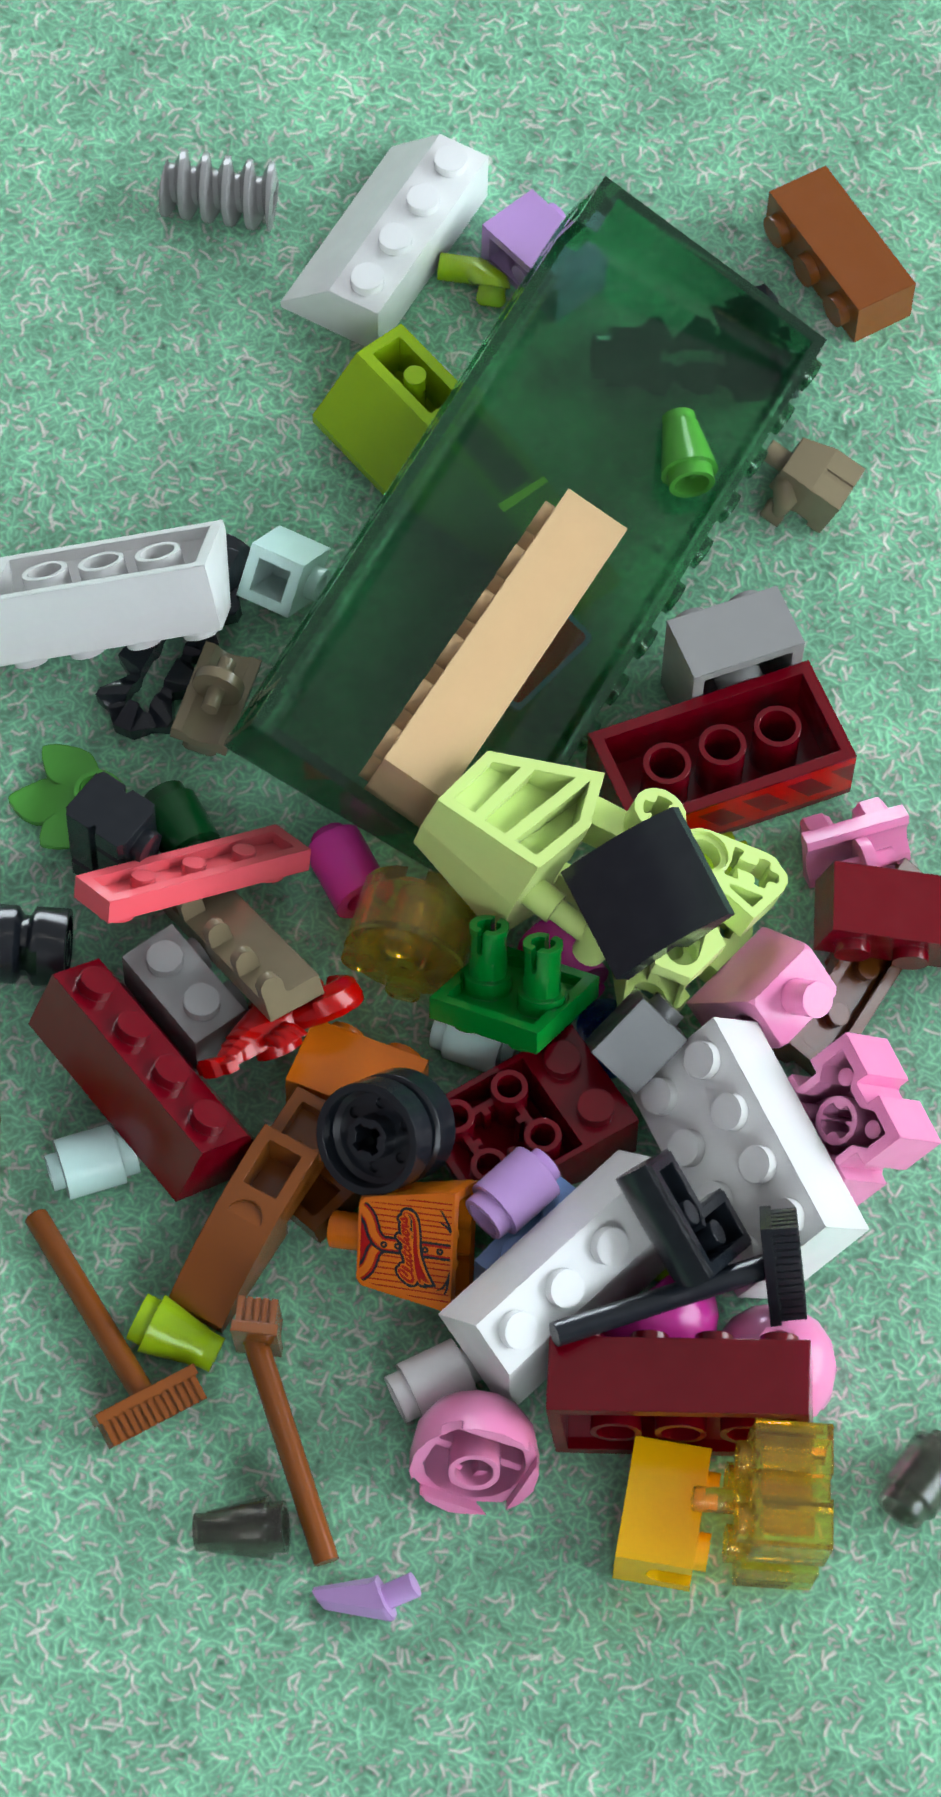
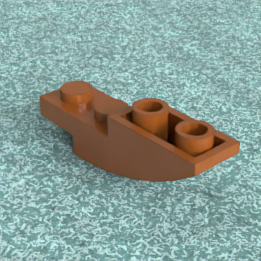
(252, 1214)

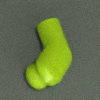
(475, 271)

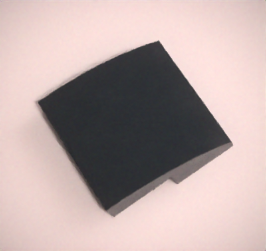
(647, 893)

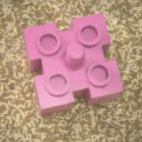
(862, 1113)

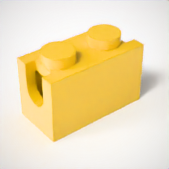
(658, 1529)

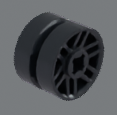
(385, 1131)

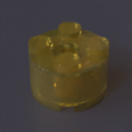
(408, 932)

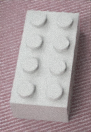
(743, 1130)

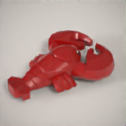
(270, 1040)

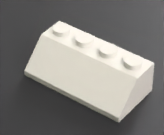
(391, 238)
(114, 594)
(568, 1263)

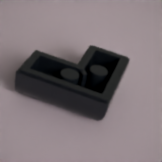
(688, 1234)

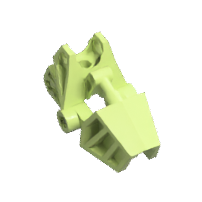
(518, 821)

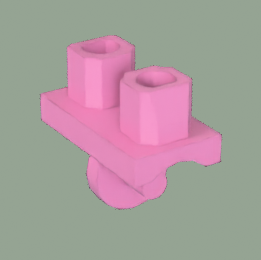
(870, 838)

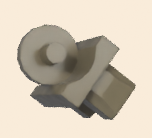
(214, 700)

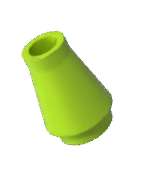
(174, 1334)

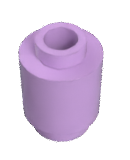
(514, 1192)

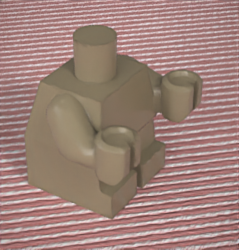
(810, 482)

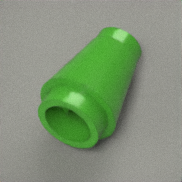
(686, 455)

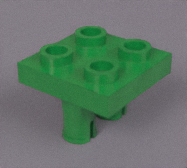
(513, 992)

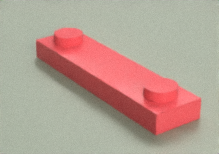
(191, 873)

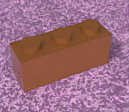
(838, 254)

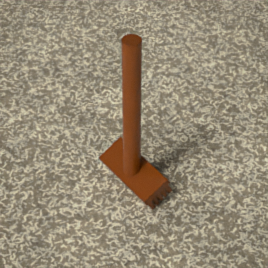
(258, 1334)
(147, 1402)

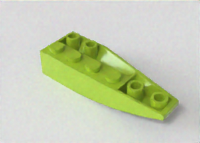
(384, 404)

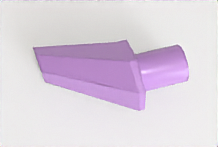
(368, 1596)

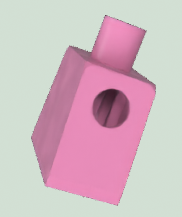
(768, 983)

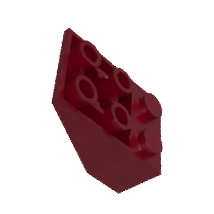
(542, 1102)

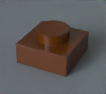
(319, 1203)

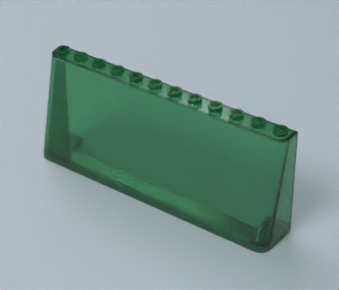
(558, 397)

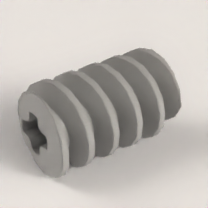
(219, 190)

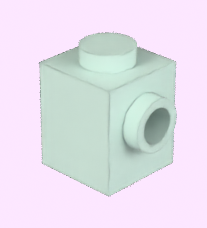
(284, 571)

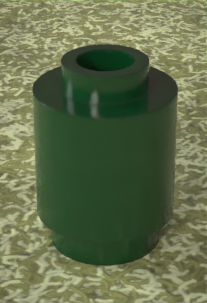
(180, 816)

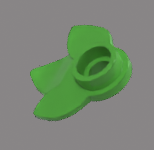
(46, 800)

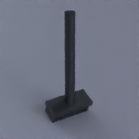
(777, 1265)

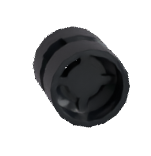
(34, 943)

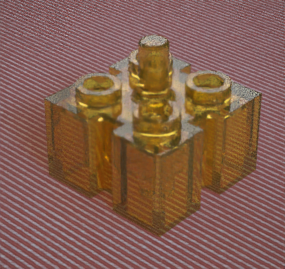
(778, 1504)

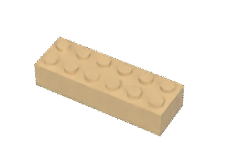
(491, 655)

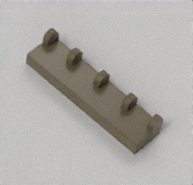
(249, 953)

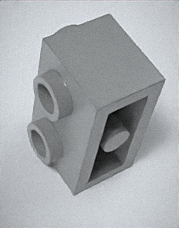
(183, 993)

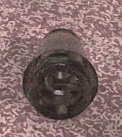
(244, 1529)

